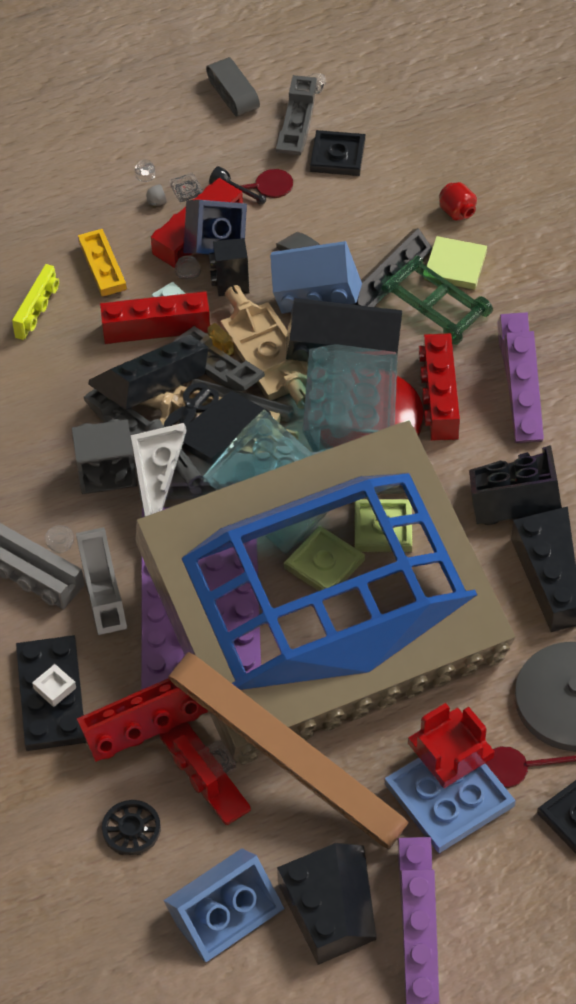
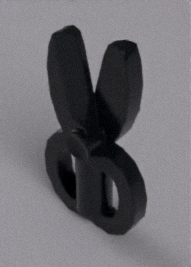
(187, 413)

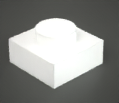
(54, 685)

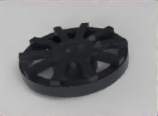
(131, 827)

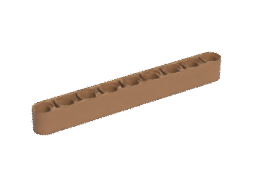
(288, 750)

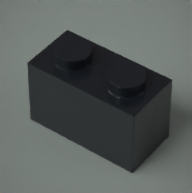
(230, 265)

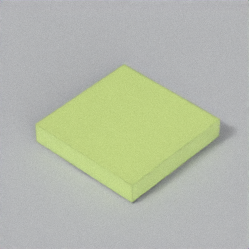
(457, 261)
(368, 532)
(324, 560)

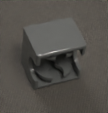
(104, 456)

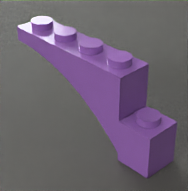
(522, 376)
(418, 920)

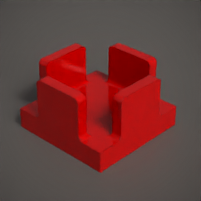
(451, 743)

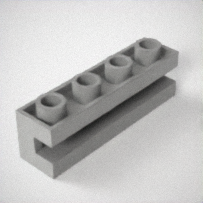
(38, 569)

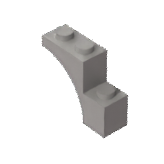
(101, 581)

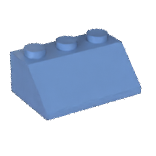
(315, 274)
(224, 904)

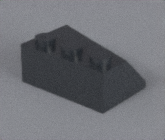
(515, 488)
(330, 899)

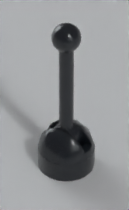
(222, 173)

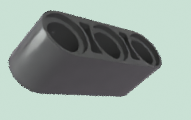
(232, 86)

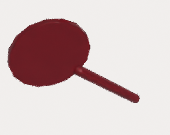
(272, 183)
(511, 765)

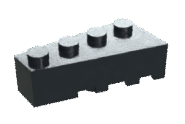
(549, 563)

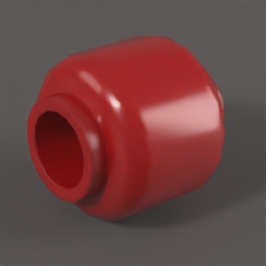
(457, 201)

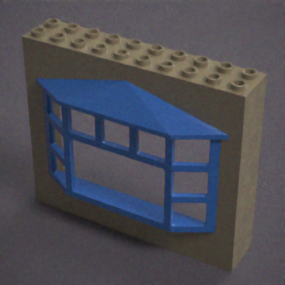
(348, 668)

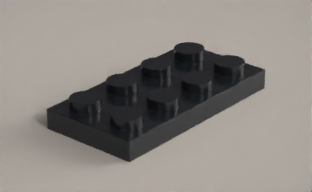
(43, 723)

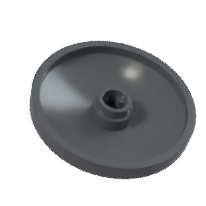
(548, 695)

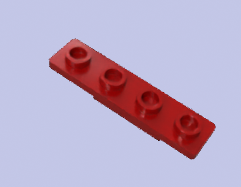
(219, 791)

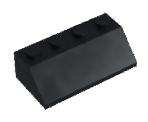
(330, 323)
(153, 372)

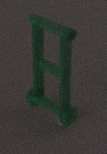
(478, 306)

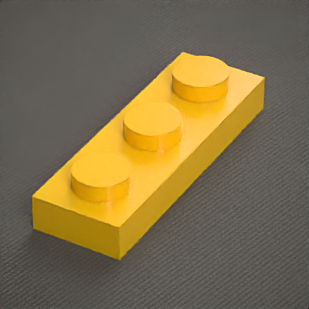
(102, 262)

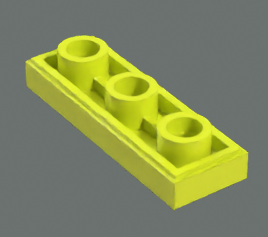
(35, 302)

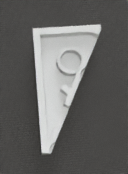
(155, 461)

